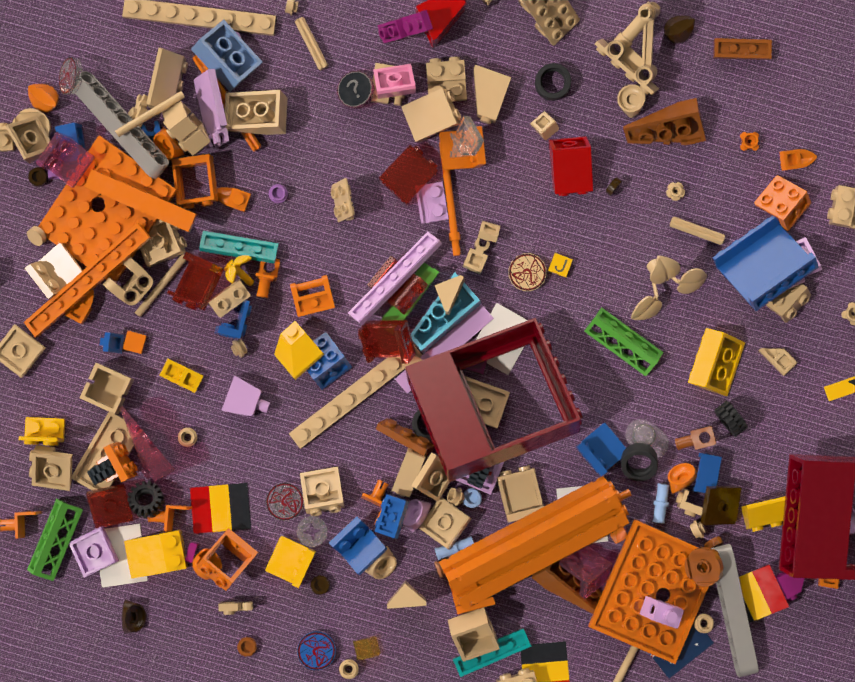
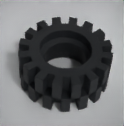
(730, 418)
(139, 491)

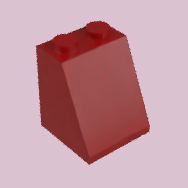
(442, 17)
(571, 165)

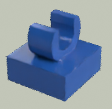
(112, 342)

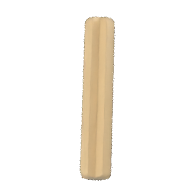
(311, 43)
(697, 230)

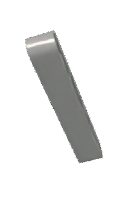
(113, 117)
(735, 615)

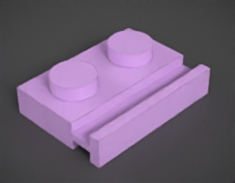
(432, 203)

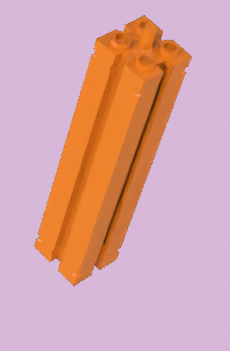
(535, 541)

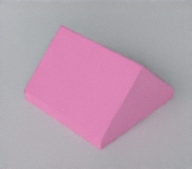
(394, 81)

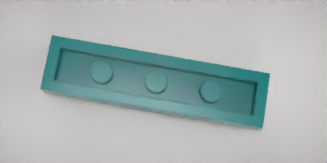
(238, 246)
(508, 646)

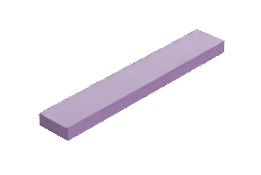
(395, 278)
(456, 337)

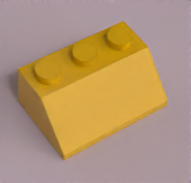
(716, 362)
(764, 513)

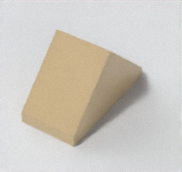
(449, 291)

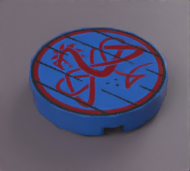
(316, 650)

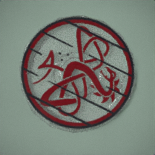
(69, 76)
(284, 501)

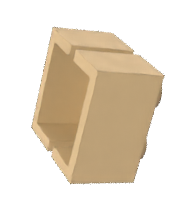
(185, 128)
(107, 388)
(473, 634)

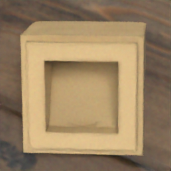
(545, 125)

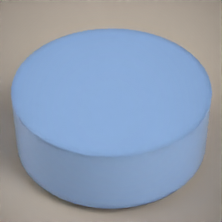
(472, 498)

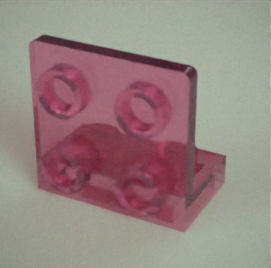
(65, 159)
(589, 568)

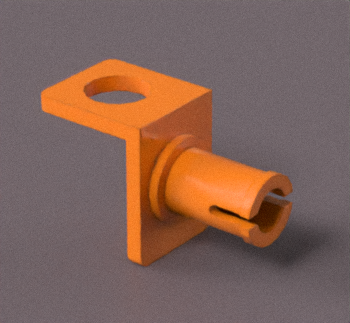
(266, 279)
(377, 494)
(167, 516)
(17, 524)

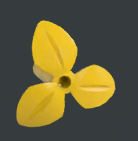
(233, 268)

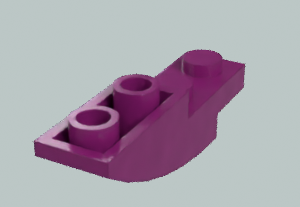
(405, 26)

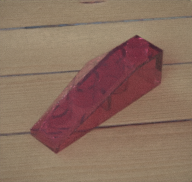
(149, 456)

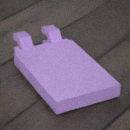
(211, 107)

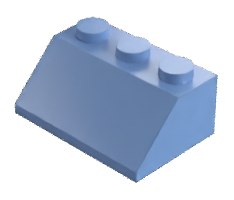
(227, 54)

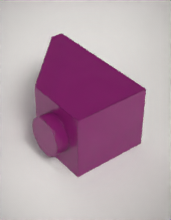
(789, 585)

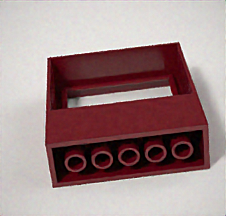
(454, 415)
(818, 517)

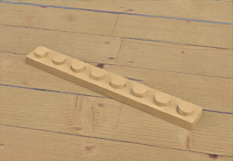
(198, 16)
(347, 400)

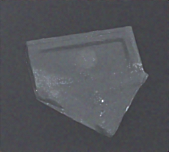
(466, 140)

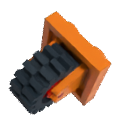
(113, 465)

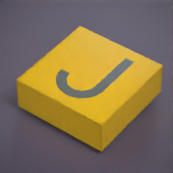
(560, 265)

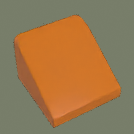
(619, 535)

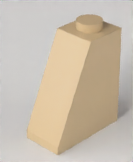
(489, 93)
(409, 470)

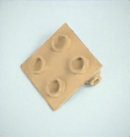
(343, 206)

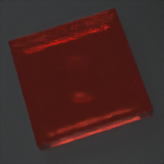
(109, 506)

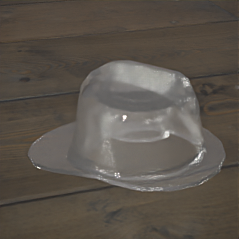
(645, 432)

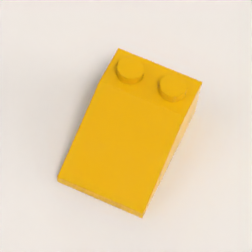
(156, 554)

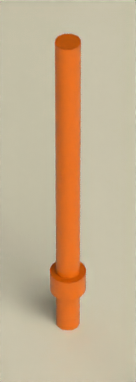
(454, 235)

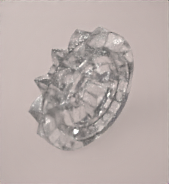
(318, 524)

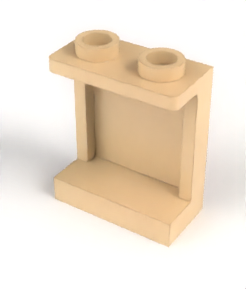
(431, 114)
(519, 493)

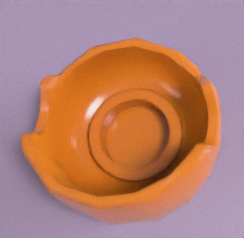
(215, 559)

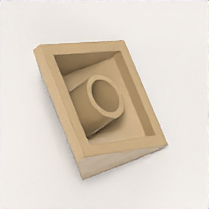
(29, 138)
(406, 597)

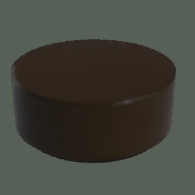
(38, 176)
(613, 186)
(320, 584)

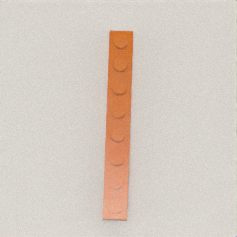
(87, 280)

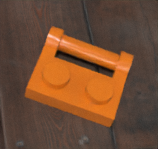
(313, 302)

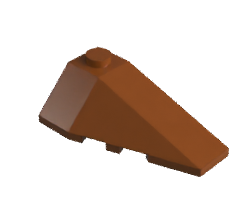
(675, 123)
(565, 585)

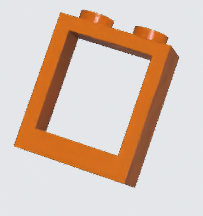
(192, 161)
(238, 548)

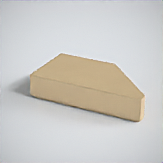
(779, 359)

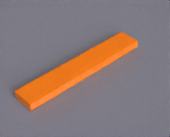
(140, 200)

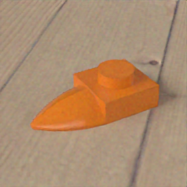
(796, 159)
(233, 198)
(82, 309)

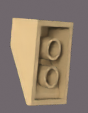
(256, 112)

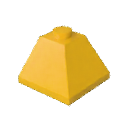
(296, 350)

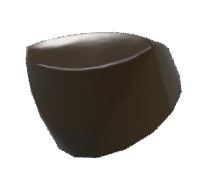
(679, 28)
(132, 617)

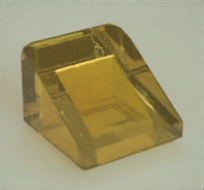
(366, 648)

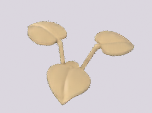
(660, 271)

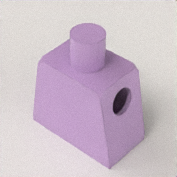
(244, 399)
(663, 613)

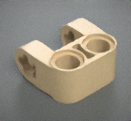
(132, 284)

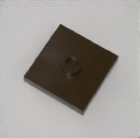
(720, 505)

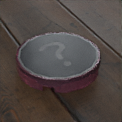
(355, 89)

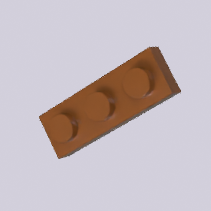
(742, 49)
(405, 436)

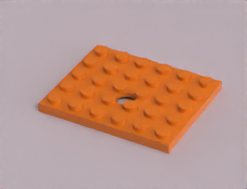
(90, 232)
(644, 566)

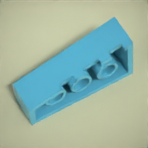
(437, 323)

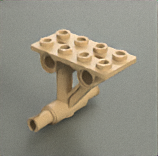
(552, 17)
(628, 59)

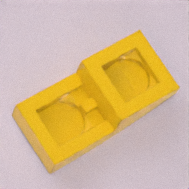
(181, 375)

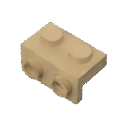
(790, 302)

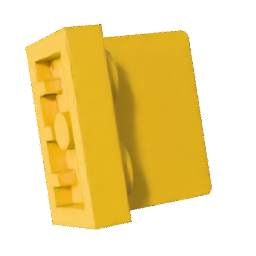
(48, 430)
(290, 561)

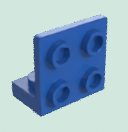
(228, 330)
(330, 365)
(601, 449)
(391, 516)
(358, 545)

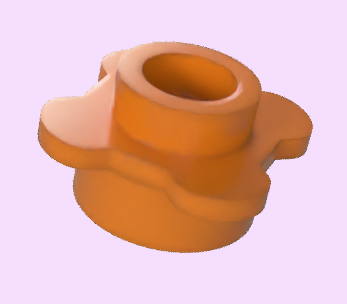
(749, 136)

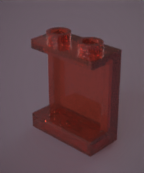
(408, 174)
(197, 282)
(407, 293)
(387, 339)

